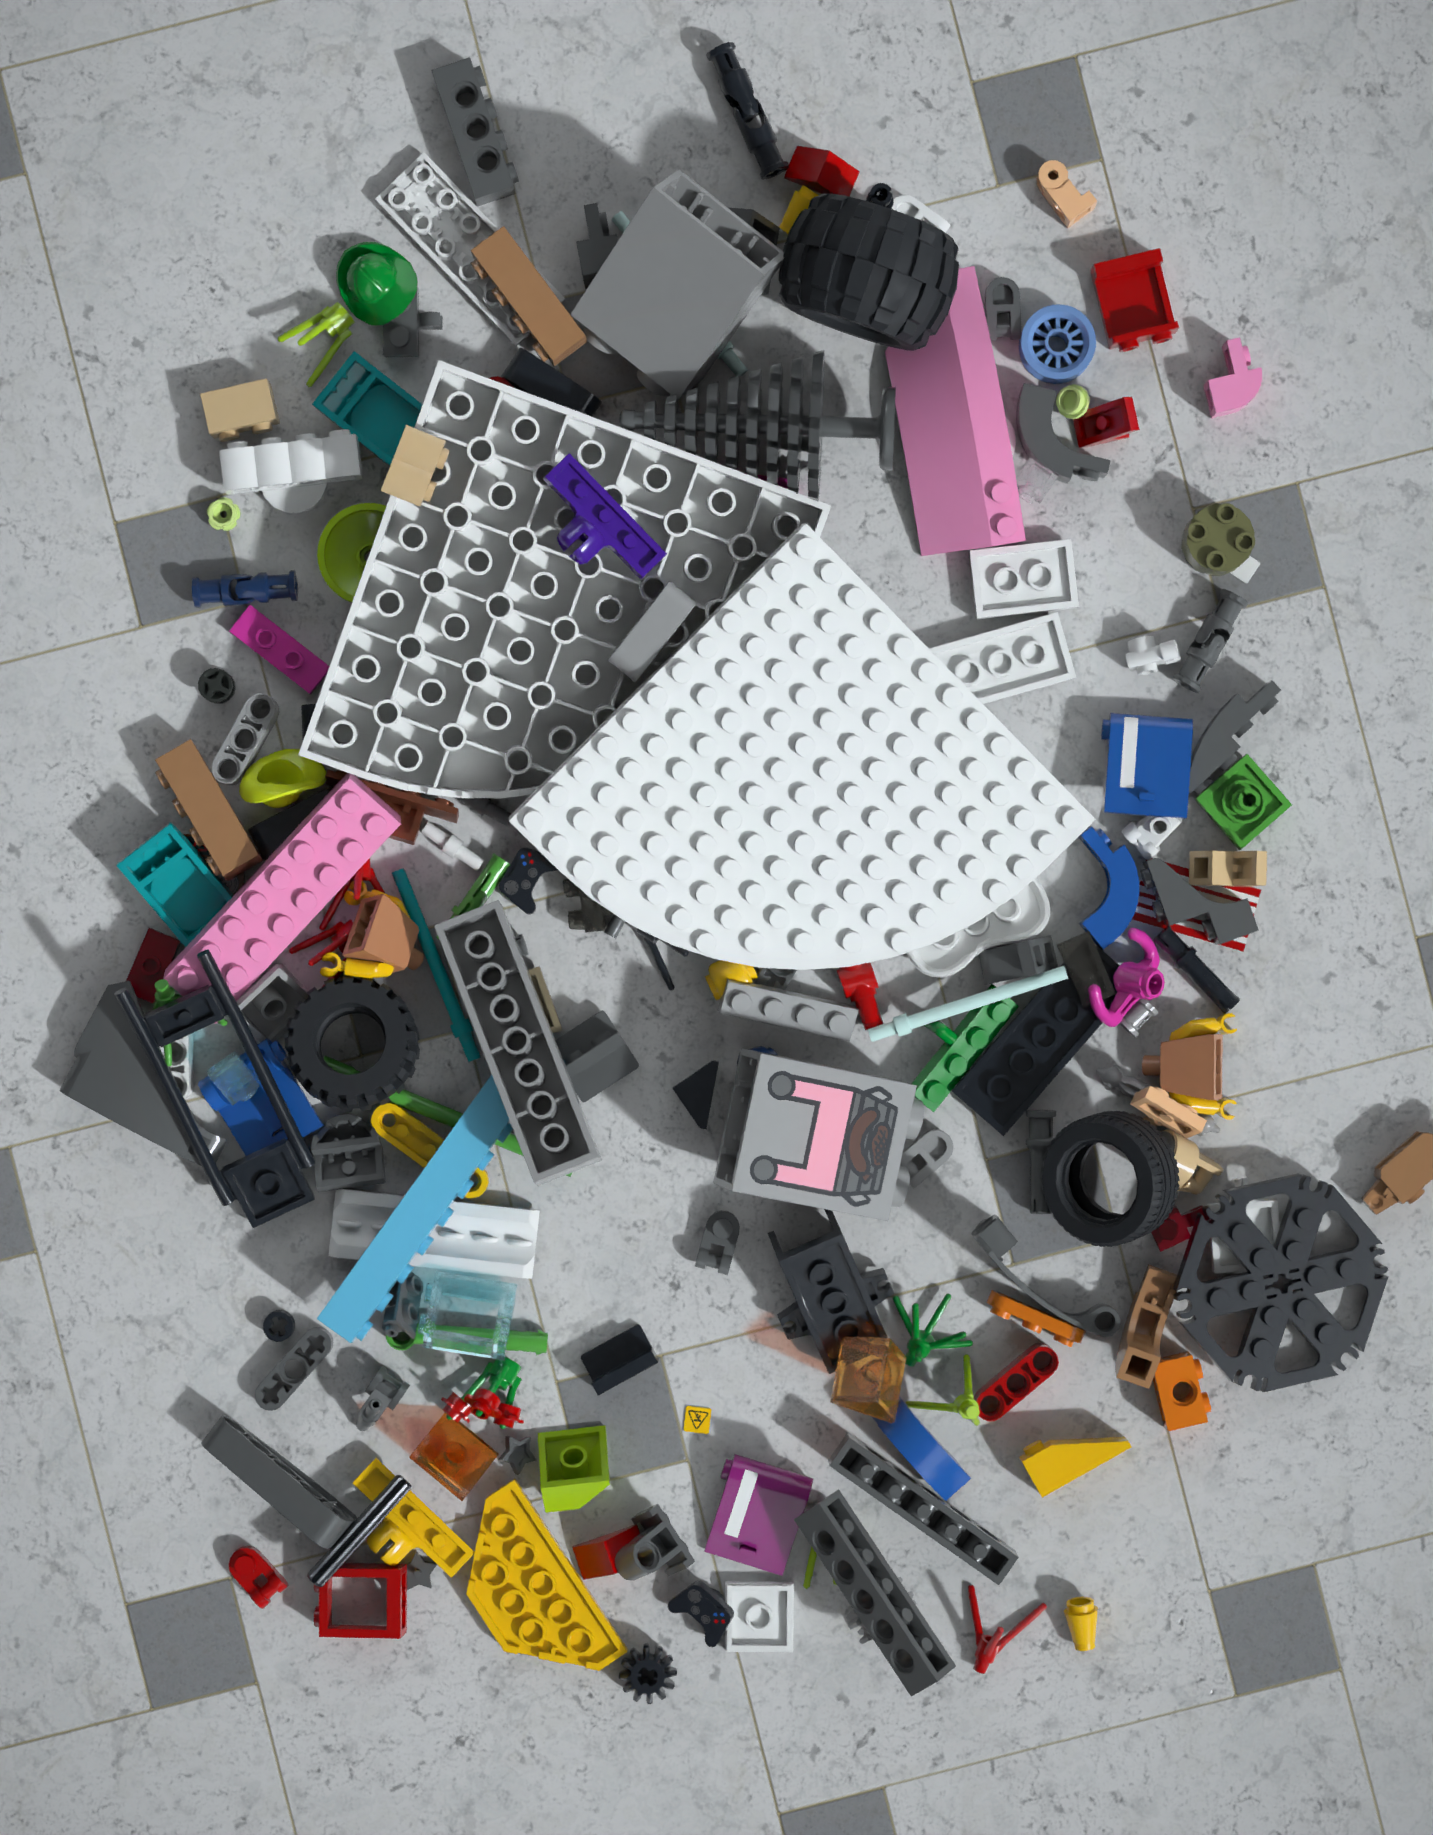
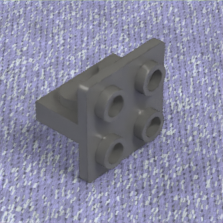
(595, 1056)

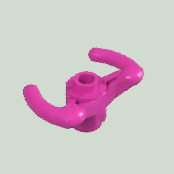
(1131, 981)

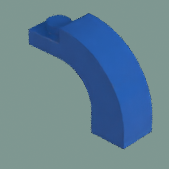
(1122, 889)
(924, 1452)

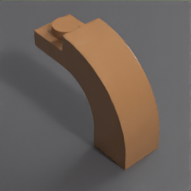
(1142, 1333)

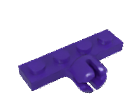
(599, 521)

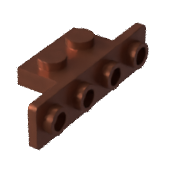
(407, 804)

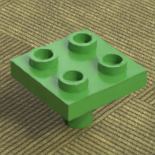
(1243, 802)

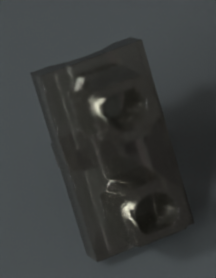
(591, 916)

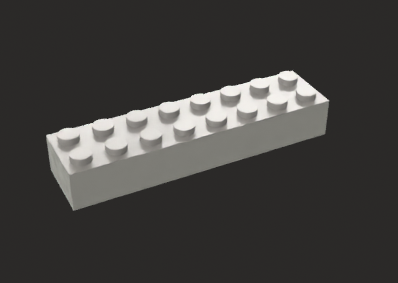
(518, 1043)

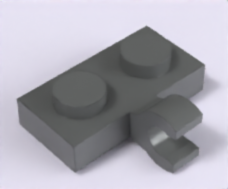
(402, 333)

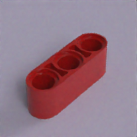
(1032, 1379)

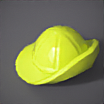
(280, 778)

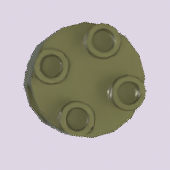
(1218, 539)

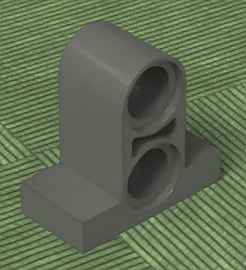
(1018, 960)

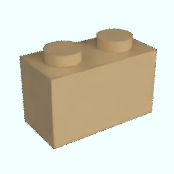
(240, 410)

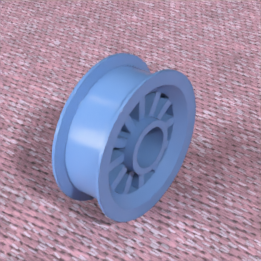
(1087, 343)

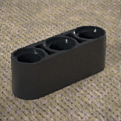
(538, 378)
(273, 831)

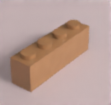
(528, 296)
(208, 811)

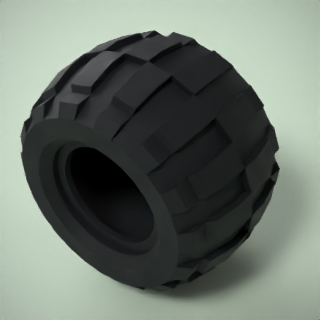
(869, 271)

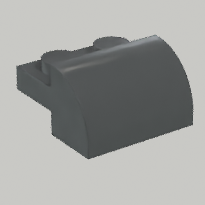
(596, 249)

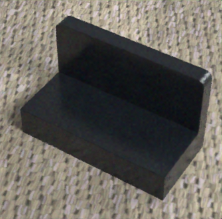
(619, 1359)

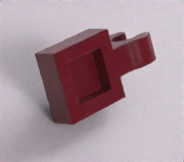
(1175, 1227)

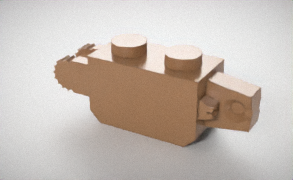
(1402, 1174)

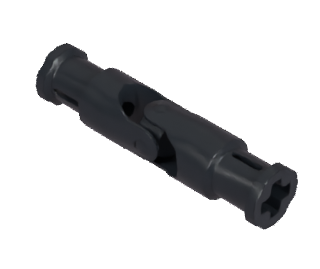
(739, 93)

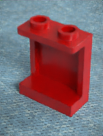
(1134, 300)

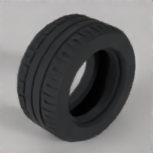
(1067, 1191)

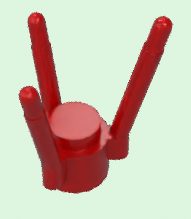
(341, 934)

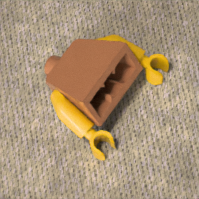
(379, 938)
(1193, 1065)

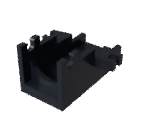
(830, 1293)

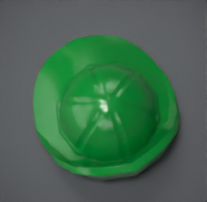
(375, 282)

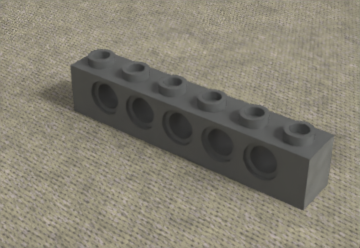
(923, 1508)
(875, 1593)

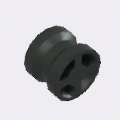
(211, 682)

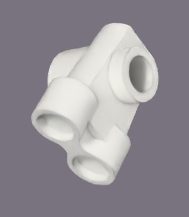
(1146, 655)
(1147, 835)

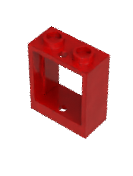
(396, 1603)

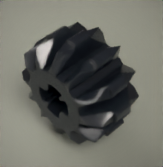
(650, 1662)

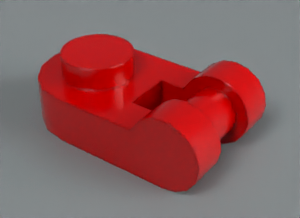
(247, 1565)

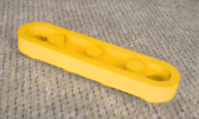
(417, 1140)

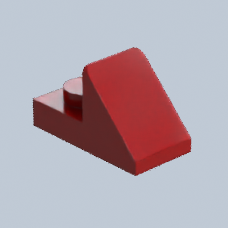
(1106, 423)

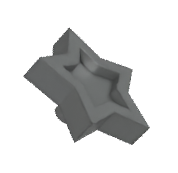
(517, 1453)
(419, 1572)

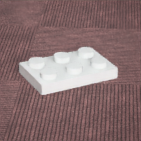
(1023, 579)

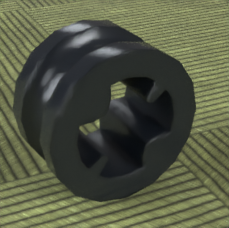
(289, 1328)

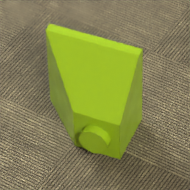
(572, 1467)

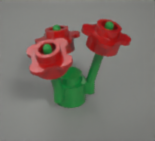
(485, 1402)

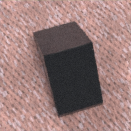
(697, 1092)

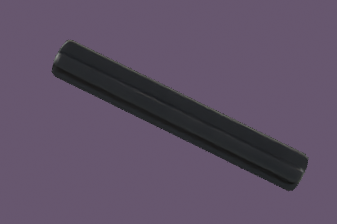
(359, 1531)

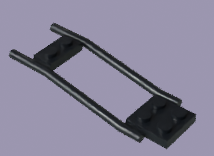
(266, 1180)

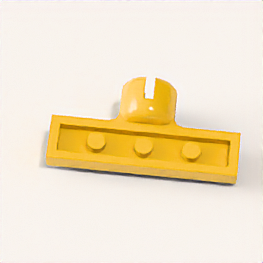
(411, 1526)

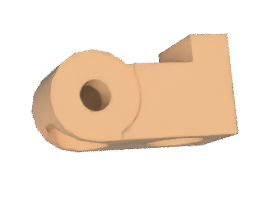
(1062, 194)

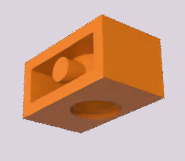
(1185, 1411)

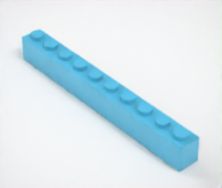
(417, 1216)

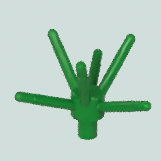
(921, 1340)

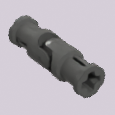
(1207, 645)

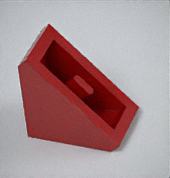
(821, 171)
(598, 1555)

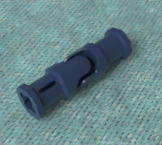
(258, 588)

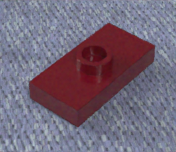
(150, 963)

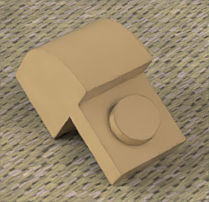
(1228, 868)

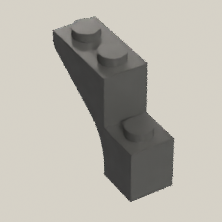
(1180, 901)

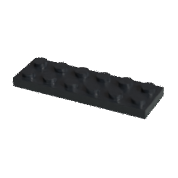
(1031, 1052)

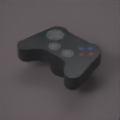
(523, 876)
(706, 1607)

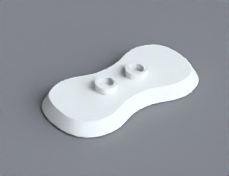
(1012, 922)

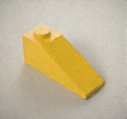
(1064, 1460)

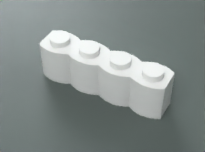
(291, 464)

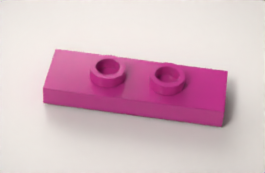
(280, 649)

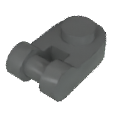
(1000, 298)
(722, 1230)

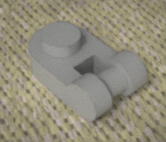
(934, 1147)

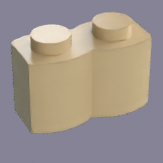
(414, 466)

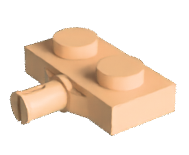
(1166, 1112)

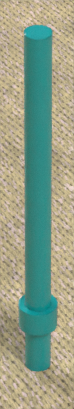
(461, 1027)

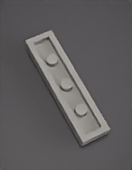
(788, 1009)

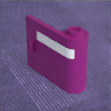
(758, 1514)

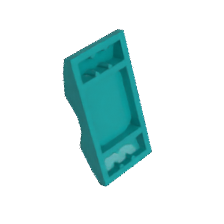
(368, 406)
(176, 882)

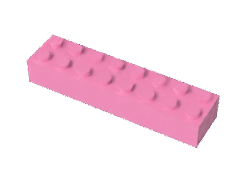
(288, 888)

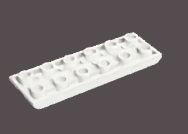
(447, 230)
(472, 1240)

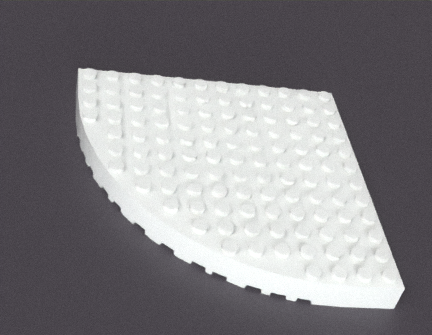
(473, 631)
(801, 785)

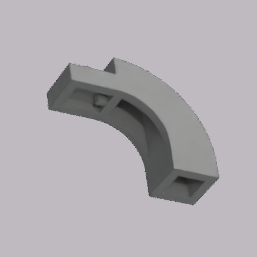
(1041, 443)

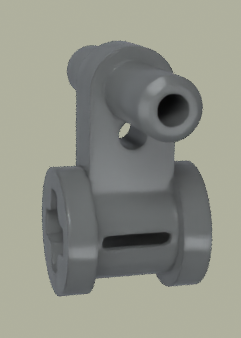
(383, 1393)

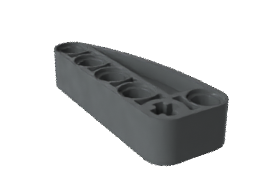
(279, 1482)

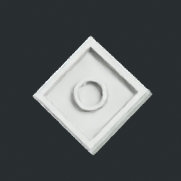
(761, 1616)

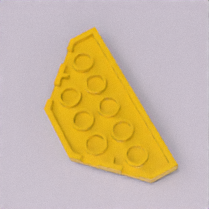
(533, 1591)

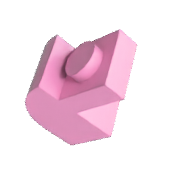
(1239, 387)

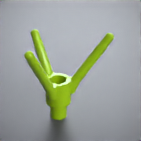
(963, 1404)

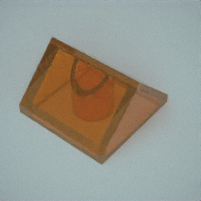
(869, 1376)
(453, 1456)

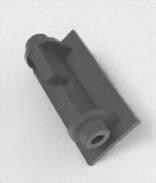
(406, 1309)

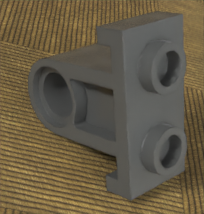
(654, 1547)

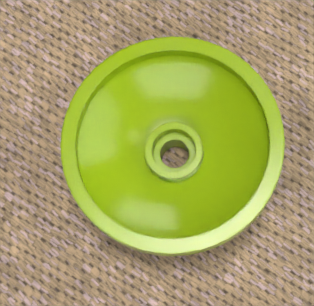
(345, 546)

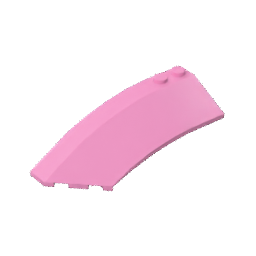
(957, 432)

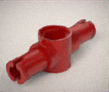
(860, 986)

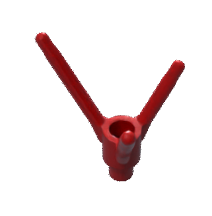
(365, 873)
(988, 1645)

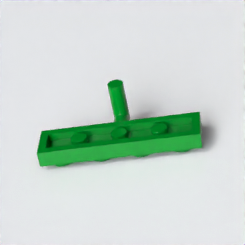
(960, 1049)

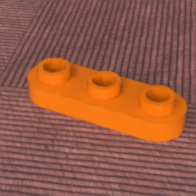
(1034, 1318)

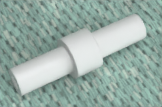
(452, 846)

